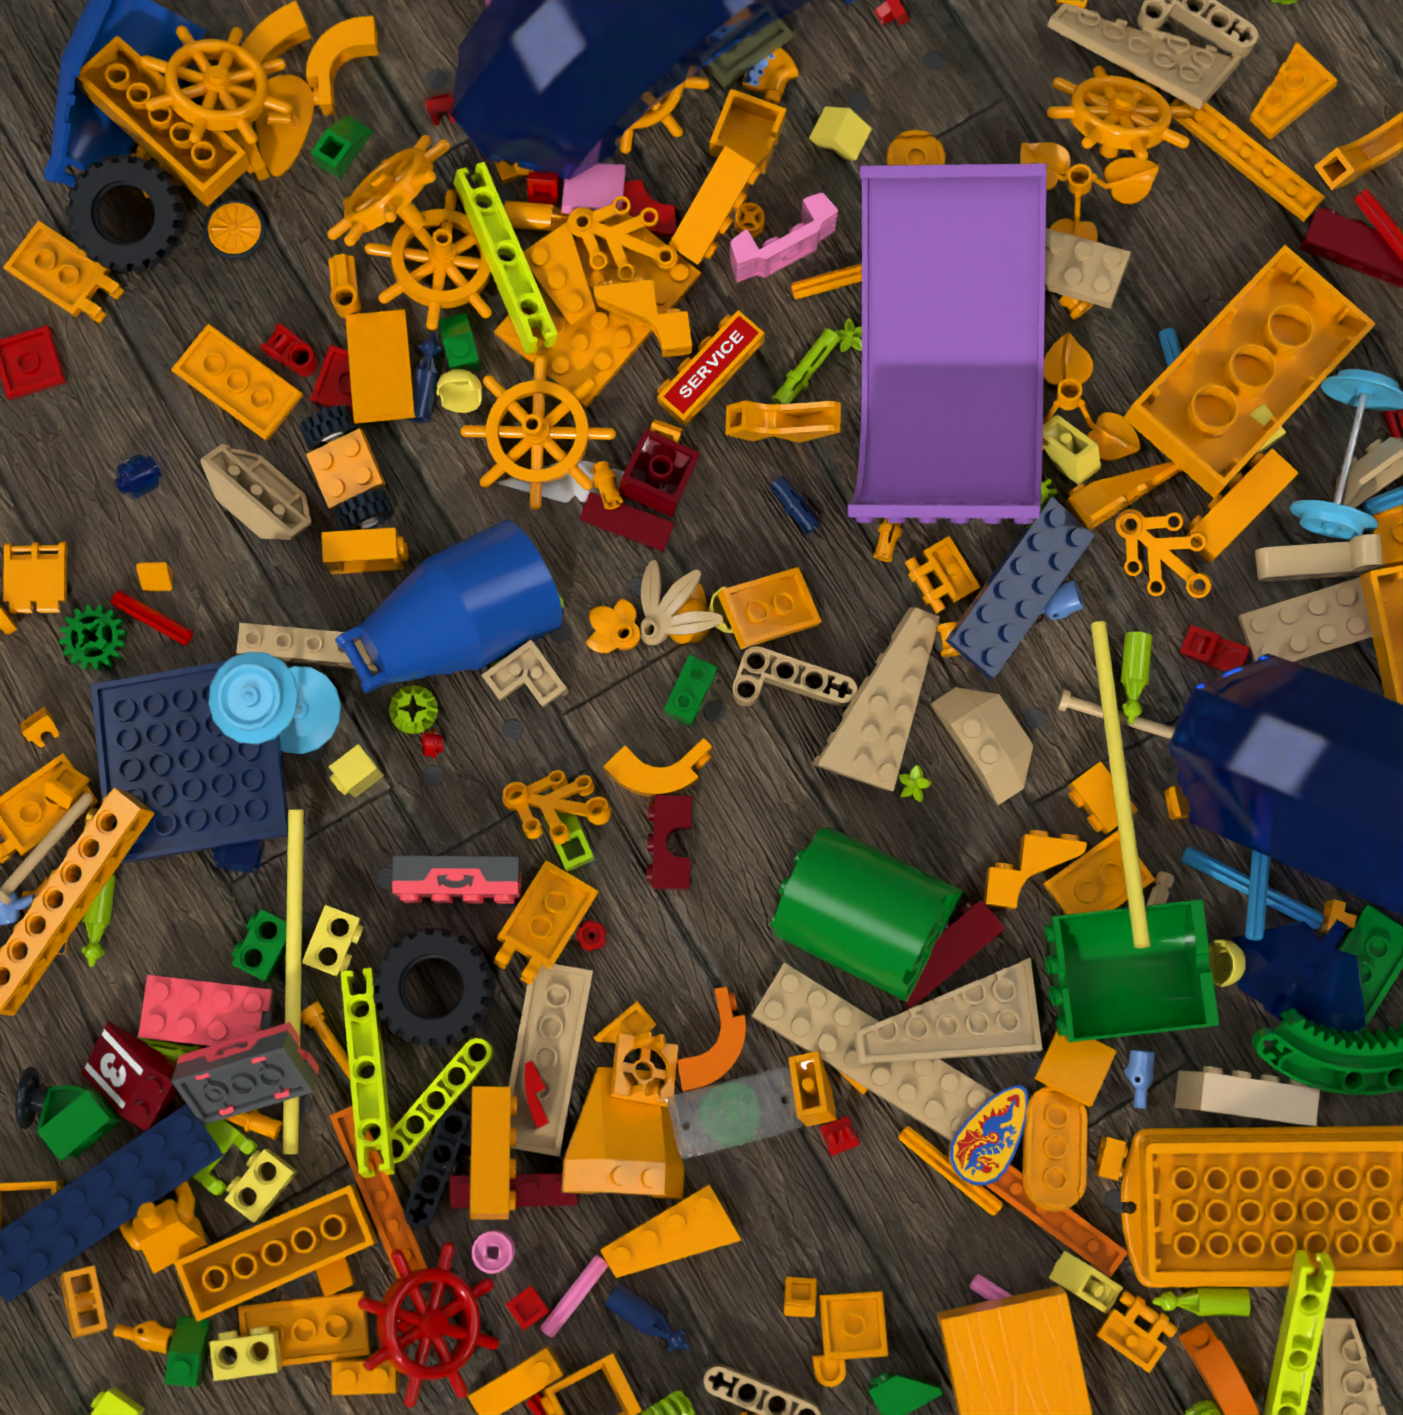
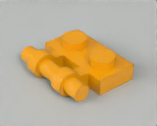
(950, 570)
(1132, 1340)

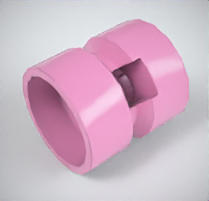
(493, 1251)

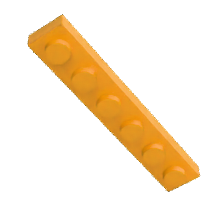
(1252, 159)

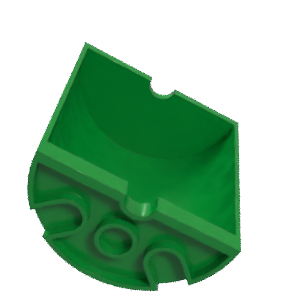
(863, 911)
(1120, 990)

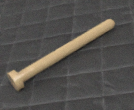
(1067, 701)
(44, 847)

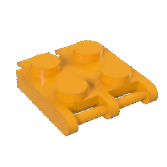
(35, 578)

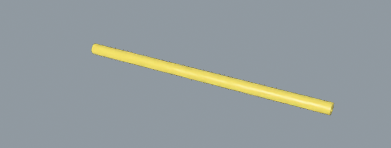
(1120, 786)
(293, 960)

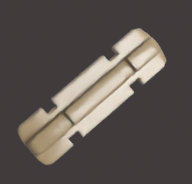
(1160, 893)

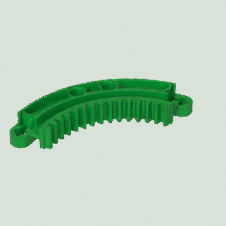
(1326, 1058)

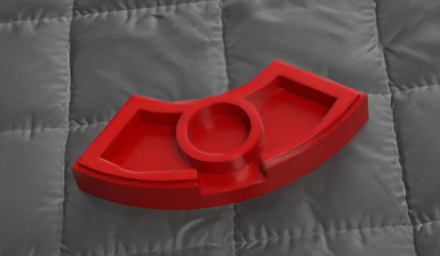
(640, 200)

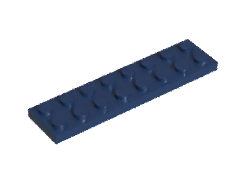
(103, 1200)

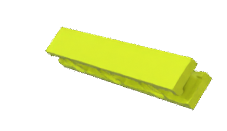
(498, 238)
(368, 1094)
(1299, 1332)

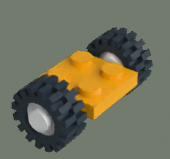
(346, 469)

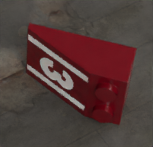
(131, 1076)

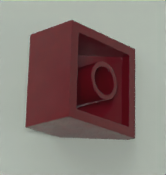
(658, 472)

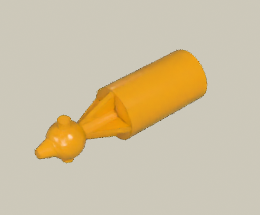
(537, 216)

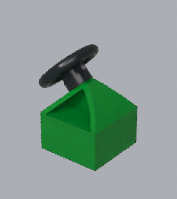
(70, 1115)

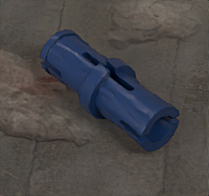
(795, 505)

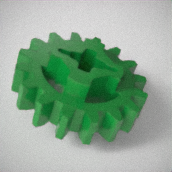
(85, 646)

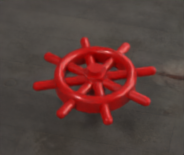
(428, 1324)

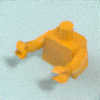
(166, 1230)

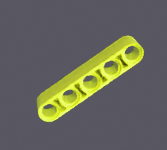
(448, 1089)

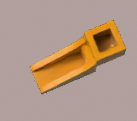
(638, 303)
(787, 421)
(1036, 855)

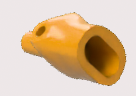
(147, 1335)

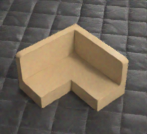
(525, 667)

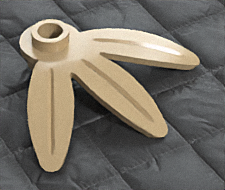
(661, 614)

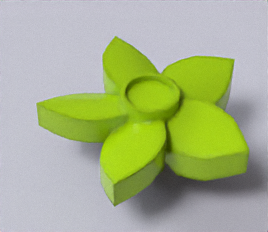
(850, 336)
(915, 783)

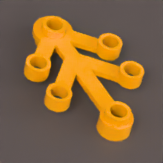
(618, 236)
(1160, 549)
(520, 796)

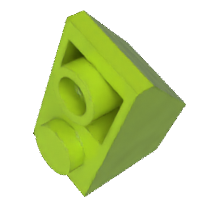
(576, 850)

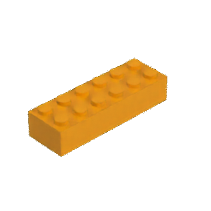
(121, 88)
(276, 1252)

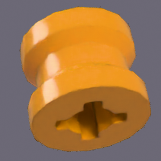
(750, 214)
(1075, 306)

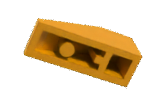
(517, 1383)

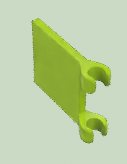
(225, 1136)

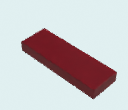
(628, 523)

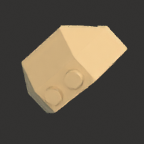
(1373, 472)
(256, 493)
(987, 738)

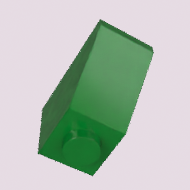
(459, 343)
(188, 1352)
(900, 1393)

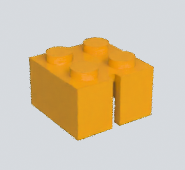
(752, 117)

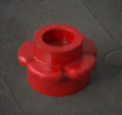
(432, 743)
(591, 927)

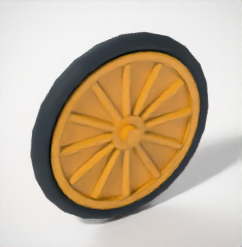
(234, 229)

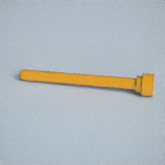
(314, 1018)

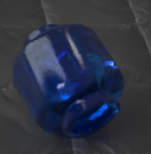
(137, 476)

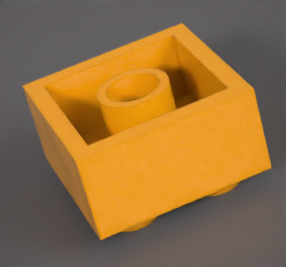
(1110, 1158)

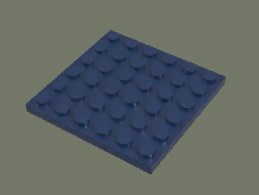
(174, 758)

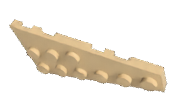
(1148, 53)
(880, 715)
(974, 1020)
(1345, 1373)

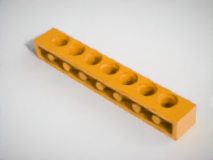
(78, 895)

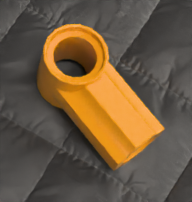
(344, 284)

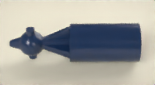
(425, 381)
(644, 1316)

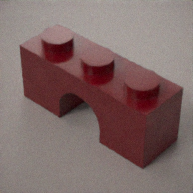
(667, 870)

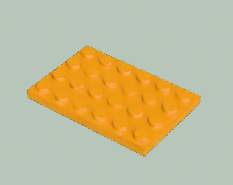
(605, 339)

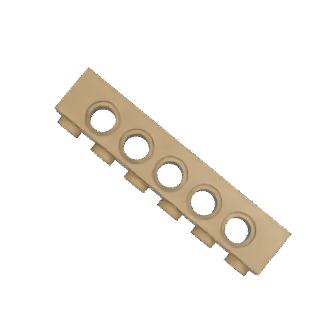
(298, 645)

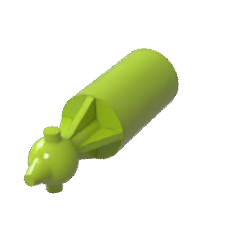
(1135, 670)
(96, 921)
(1209, 1301)

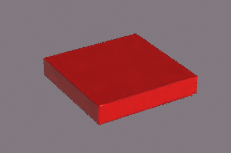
(30, 363)
(333, 381)

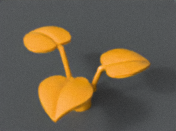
(1127, 178)
(1068, 368)

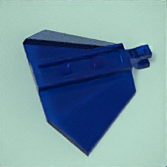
(1305, 973)

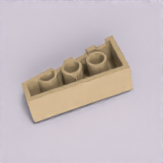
(1246, 1096)

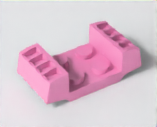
(818, 222)

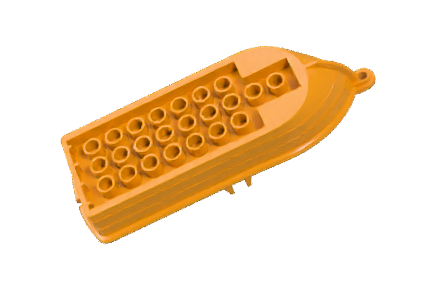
(1245, 1198)

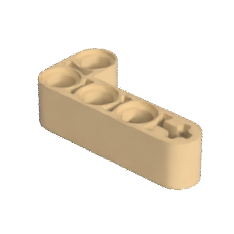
(1201, 22)
(1320, 560)
(796, 683)
(764, 1392)

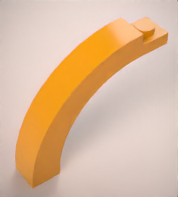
(269, 42)
(1363, 155)

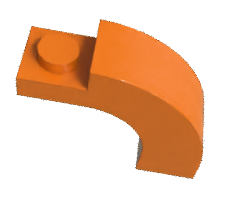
(714, 1063)
(1218, 1371)

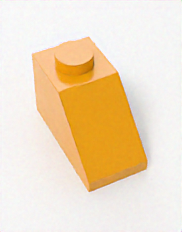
(811, 1089)

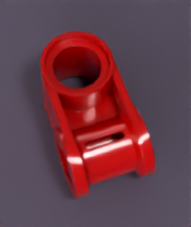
(287, 348)

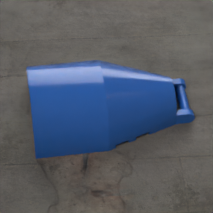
(80, 128)
(459, 610)

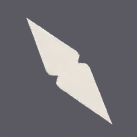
(564, 488)

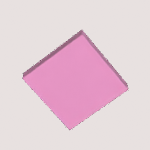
(594, 188)

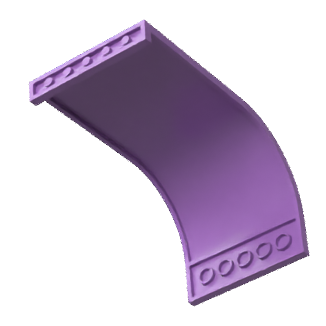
(952, 342)

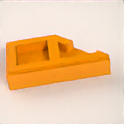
(630, 1022)

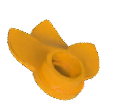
(610, 624)

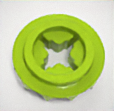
(424, 718)

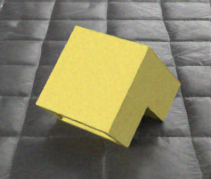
(841, 131)

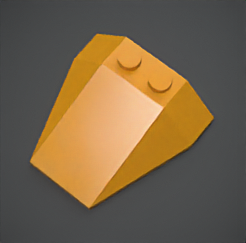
(623, 1145)

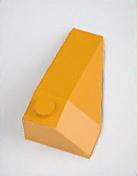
(1111, 495)

